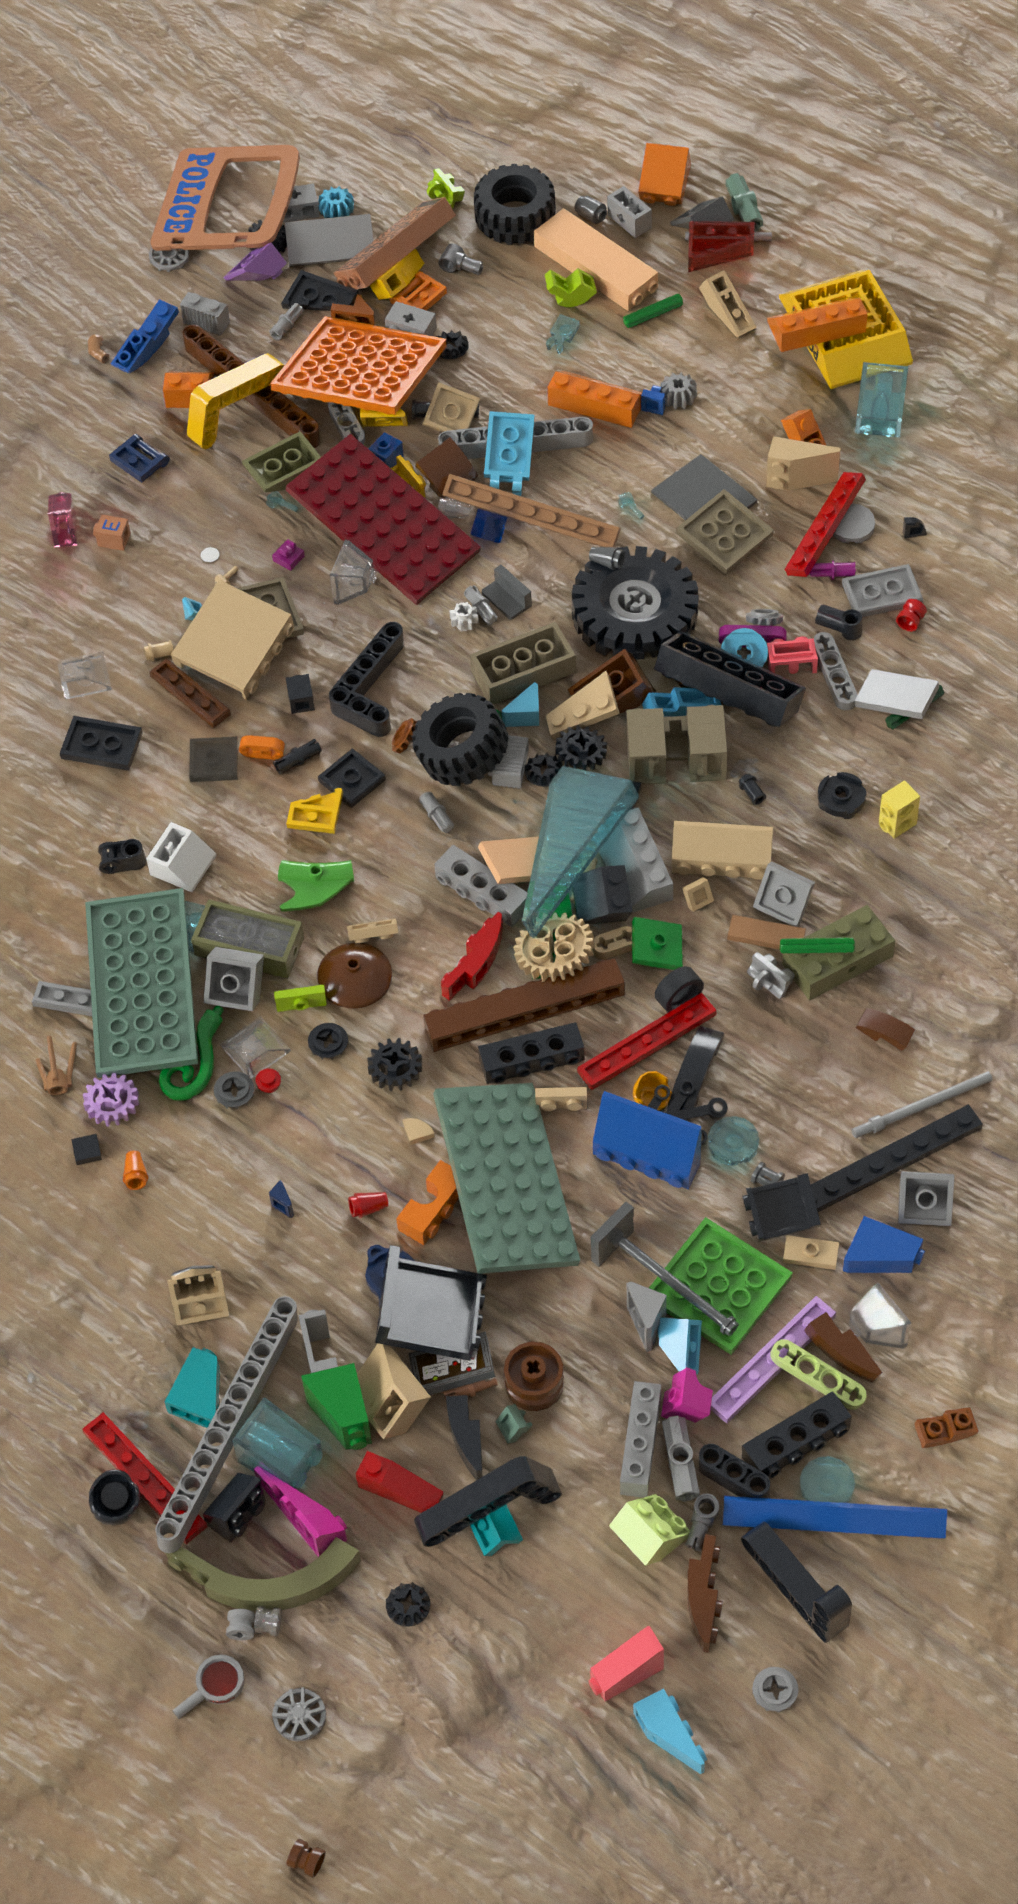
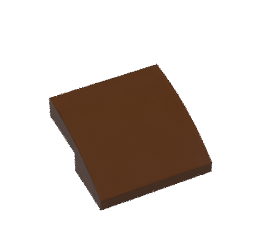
(443, 461)

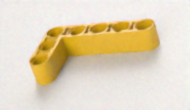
(225, 390)

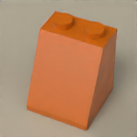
(664, 174)

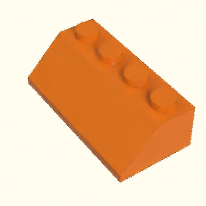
(819, 324)
(594, 398)

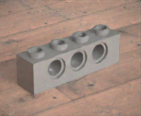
(477, 875)
(640, 1439)

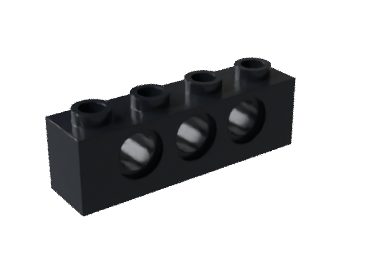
(540, 1043)
(826, 1410)

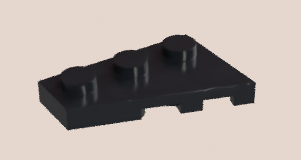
(318, 293)

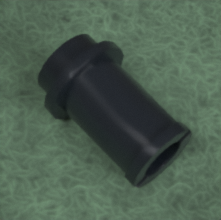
(752, 789)

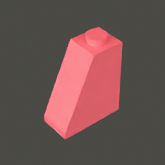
(627, 1665)

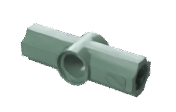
(743, 200)

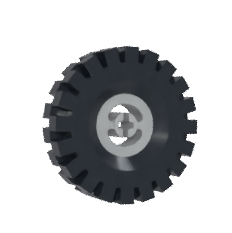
(640, 627)

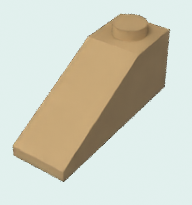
(727, 304)

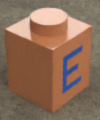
(112, 532)

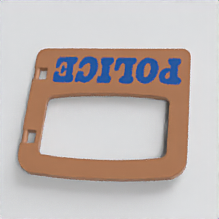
(193, 189)

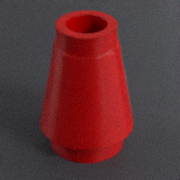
(367, 1203)

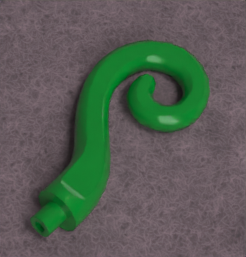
(205, 1031)

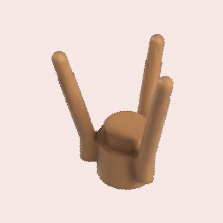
(57, 1082)

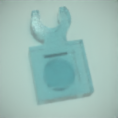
(562, 330)

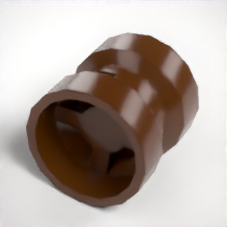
(306, 1858)

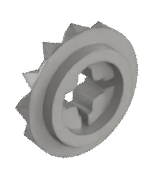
(764, 617)
(784, 1681)

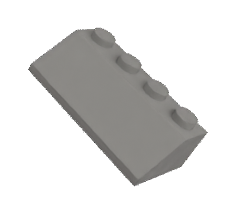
(645, 870)

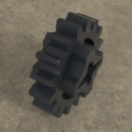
(581, 748)
(394, 1063)

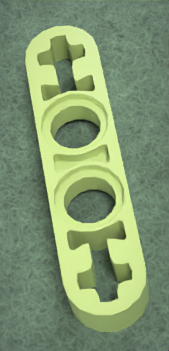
(815, 1378)

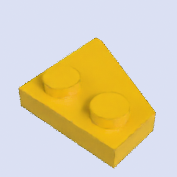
(316, 813)

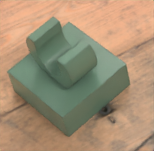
(512, 1423)

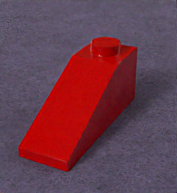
(396, 1483)

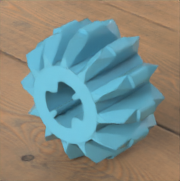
(336, 203)

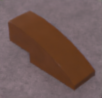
(842, 1348)

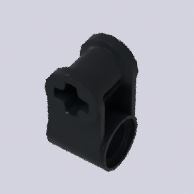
(121, 856)

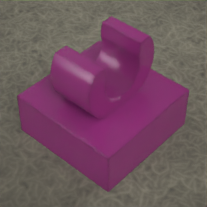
(288, 555)

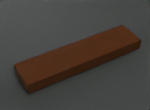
(190, 693)

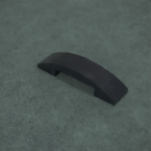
(697, 1063)

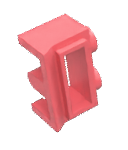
(792, 653)

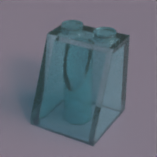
(881, 399)
(277, 1445)

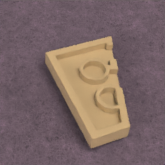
(585, 707)

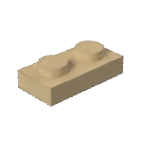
(362, 932)
(561, 1098)

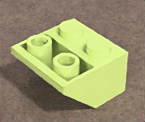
(650, 1528)

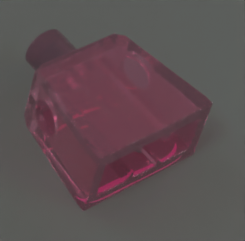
(62, 510)

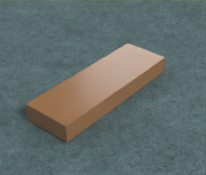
(761, 932)

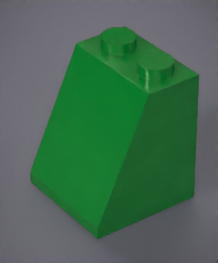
(339, 1404)

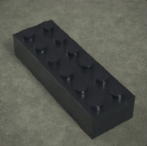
(729, 679)

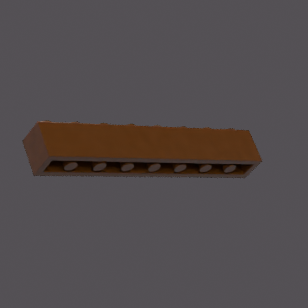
(523, 1005)

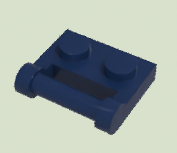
(135, 462)

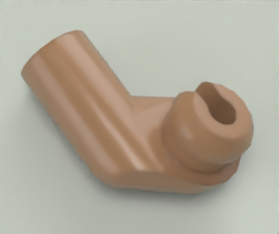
(95, 350)

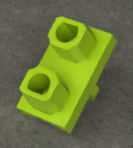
(443, 186)

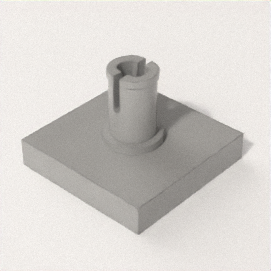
(783, 894)

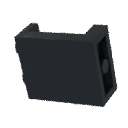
(782, 1208)

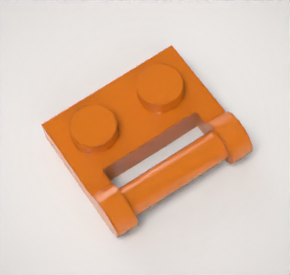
(424, 296)

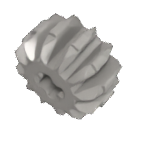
(679, 390)

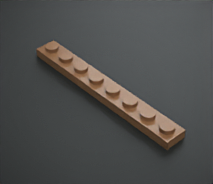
(531, 512)

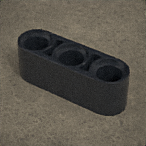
(728, 1463)

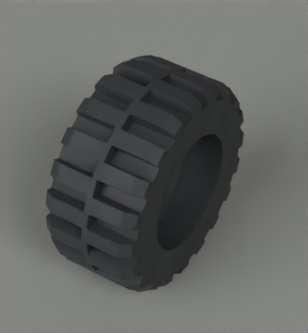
(511, 185)
(473, 756)

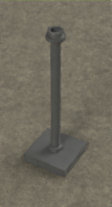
(615, 1234)

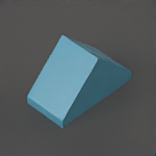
(523, 709)

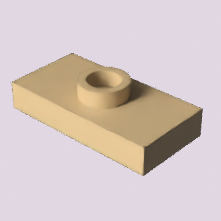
(811, 1252)

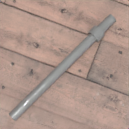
(879, 1122)

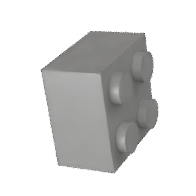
(233, 978)

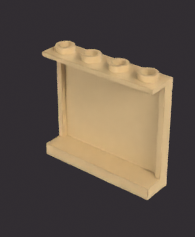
(233, 638)

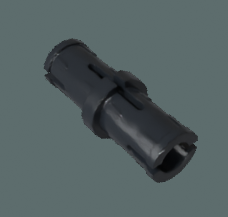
(297, 756)

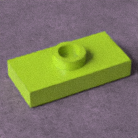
(300, 998)

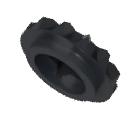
(461, 345)
(533, 771)
(322, 1033)
(416, 1613)

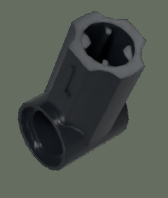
(846, 622)

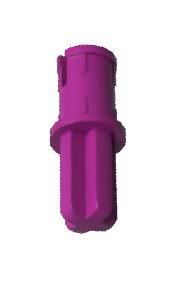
(833, 569)

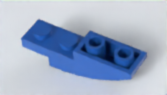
(147, 340)

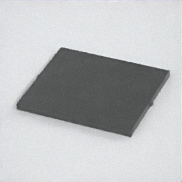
(696, 485)

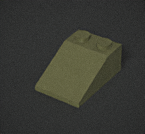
(281, 462)

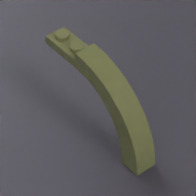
(281, 1592)

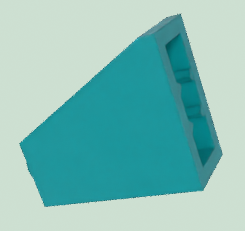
(196, 1388)

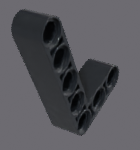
(348, 693)
(486, 1495)
(823, 1611)

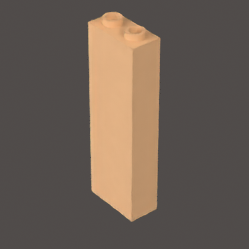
(580, 246)

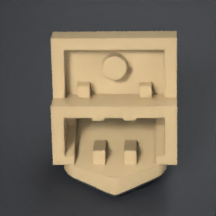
(197, 1294)

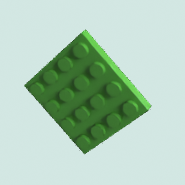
(728, 1277)

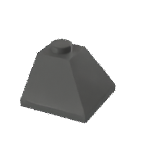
(709, 210)

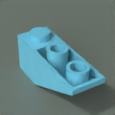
(663, 1726)

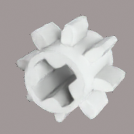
(463, 616)

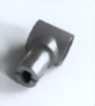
(455, 258)
(701, 1521)

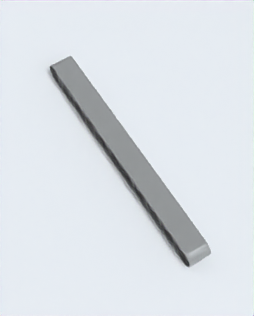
(222, 1432)

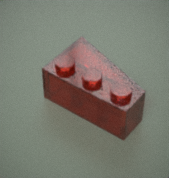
(718, 243)

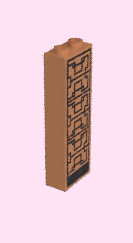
(395, 243)

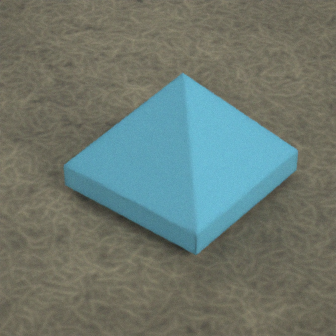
(190, 608)

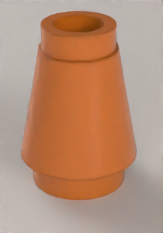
(134, 1172)

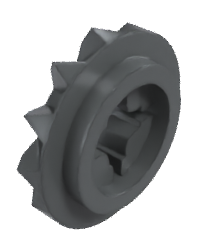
(223, 1089)

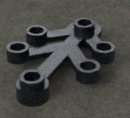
(689, 1113)

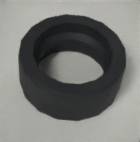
(678, 988)

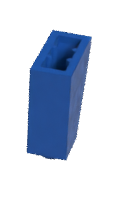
(882, 1249)

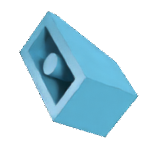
(681, 1341)

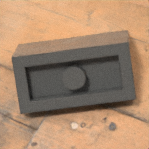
(508, 593)

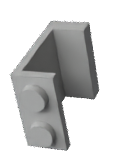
(314, 1328)

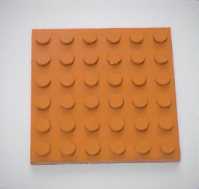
(359, 365)

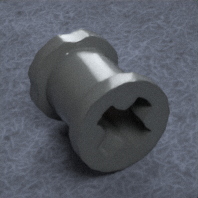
(761, 1170)

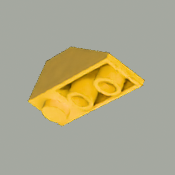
(397, 276)

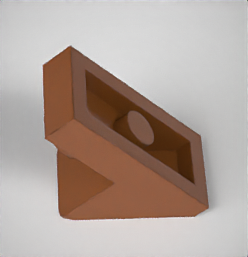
(358, 313)

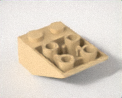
(390, 1392)

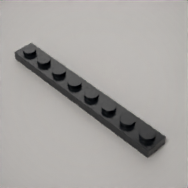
(895, 1157)

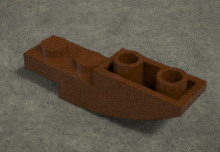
(702, 1596)

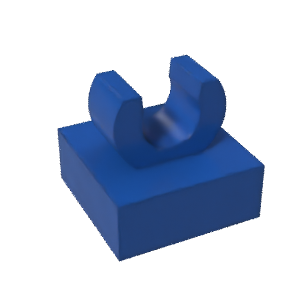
(653, 400)

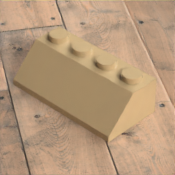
(721, 849)

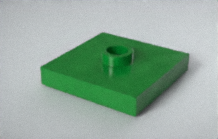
(656, 943)

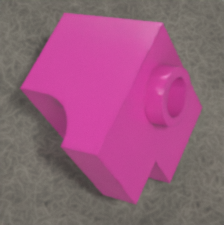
(687, 1397)

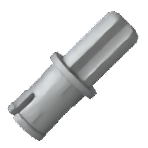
(286, 322)
(482, 604)
(436, 812)

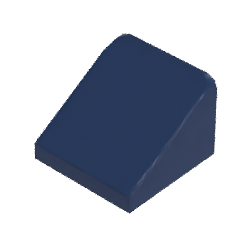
(280, 1199)

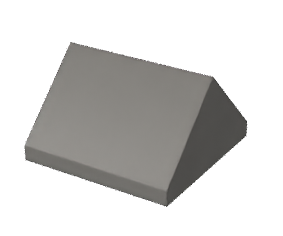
(925, 1198)
(646, 1309)

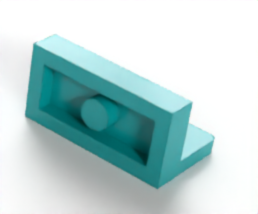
(496, 1531)

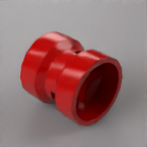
(911, 615)

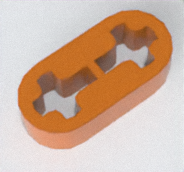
(261, 747)

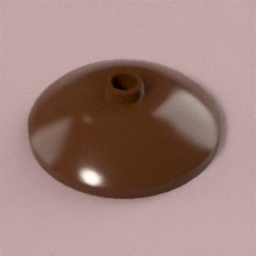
(357, 985)

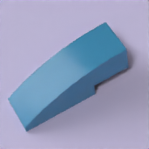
(678, 700)

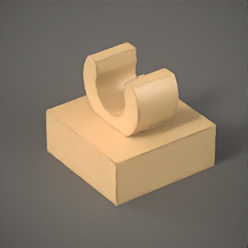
(698, 894)

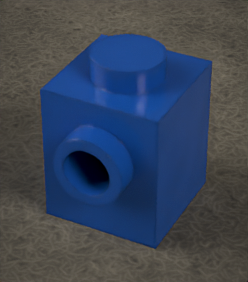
(387, 449)

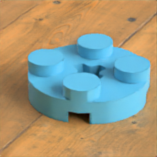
(752, 641)

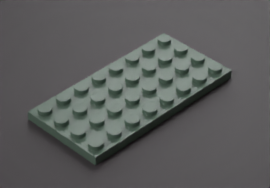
(141, 983)
(506, 1178)

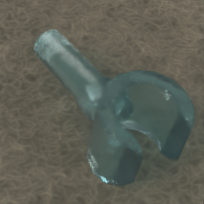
(275, 498)
(626, 499)

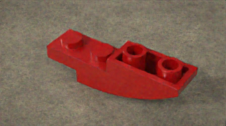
(480, 956)

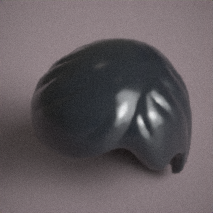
(114, 1497)

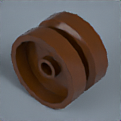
(534, 1376)

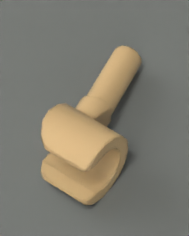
(225, 577)

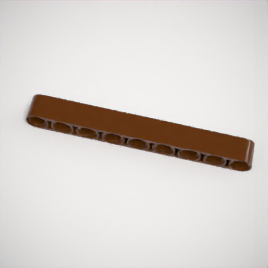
(270, 403)

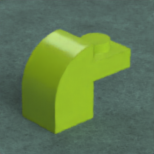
(571, 290)

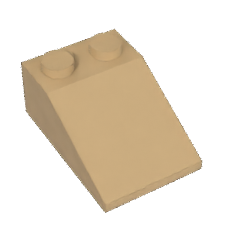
(801, 464)

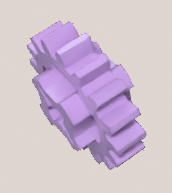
(115, 1090)

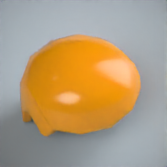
(645, 1086)

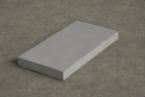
(327, 239)

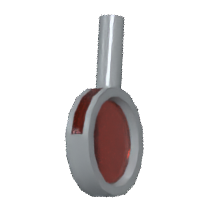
(218, 1682)

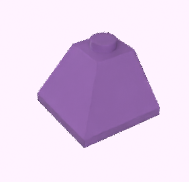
(258, 265)

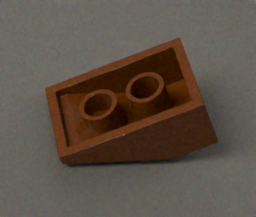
(627, 681)

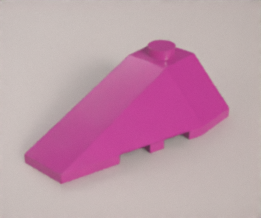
(308, 1517)

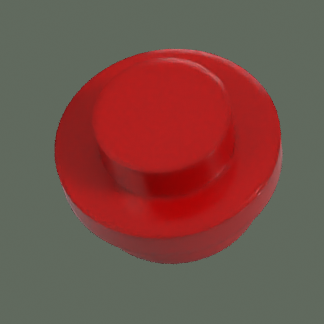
(268, 1080)

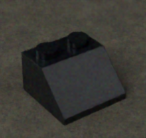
(603, 895)

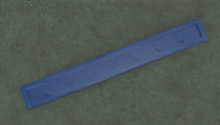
(835, 1517)

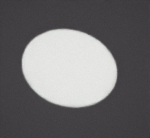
(209, 554)

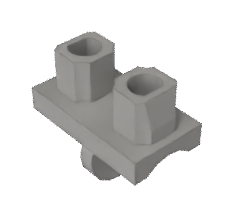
(767, 975)

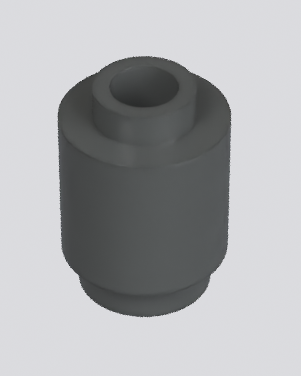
(591, 209)

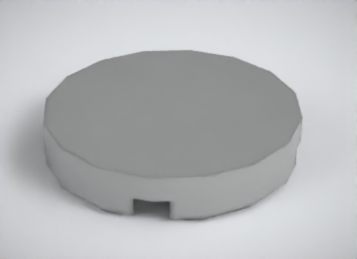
(856, 525)

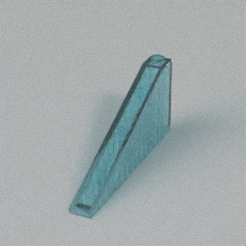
(575, 825)

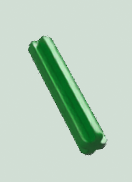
(653, 310)
(817, 945)

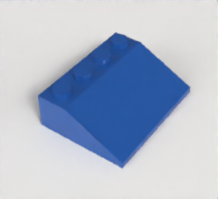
(647, 1141)

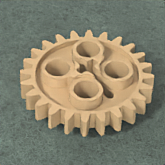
(572, 947)

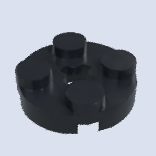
(837, 806)

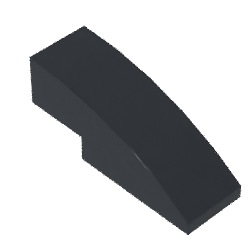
(465, 1434)

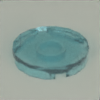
(733, 1140)
(827, 1480)

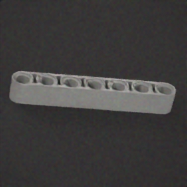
(547, 436)

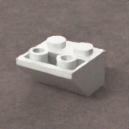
(180, 857)

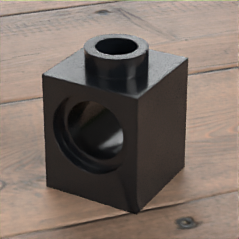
(300, 693)

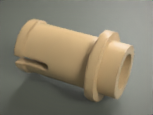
(158, 650)

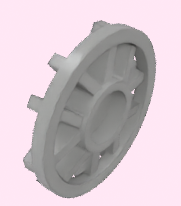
(169, 257)
(299, 1714)

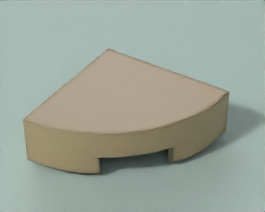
(417, 1130)

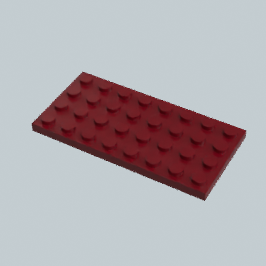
(384, 518)

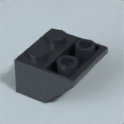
(235, 1506)

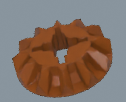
(403, 736)

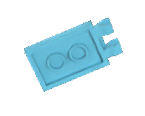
(509, 449)

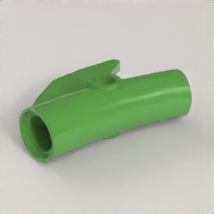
(313, 882)

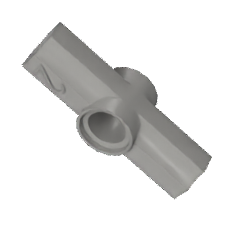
(683, 1472)

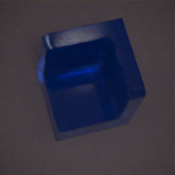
(489, 526)

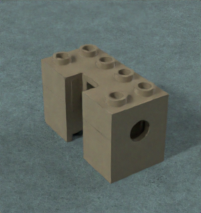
(693, 737)

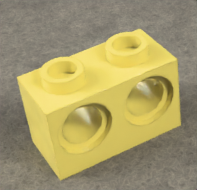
(899, 809)

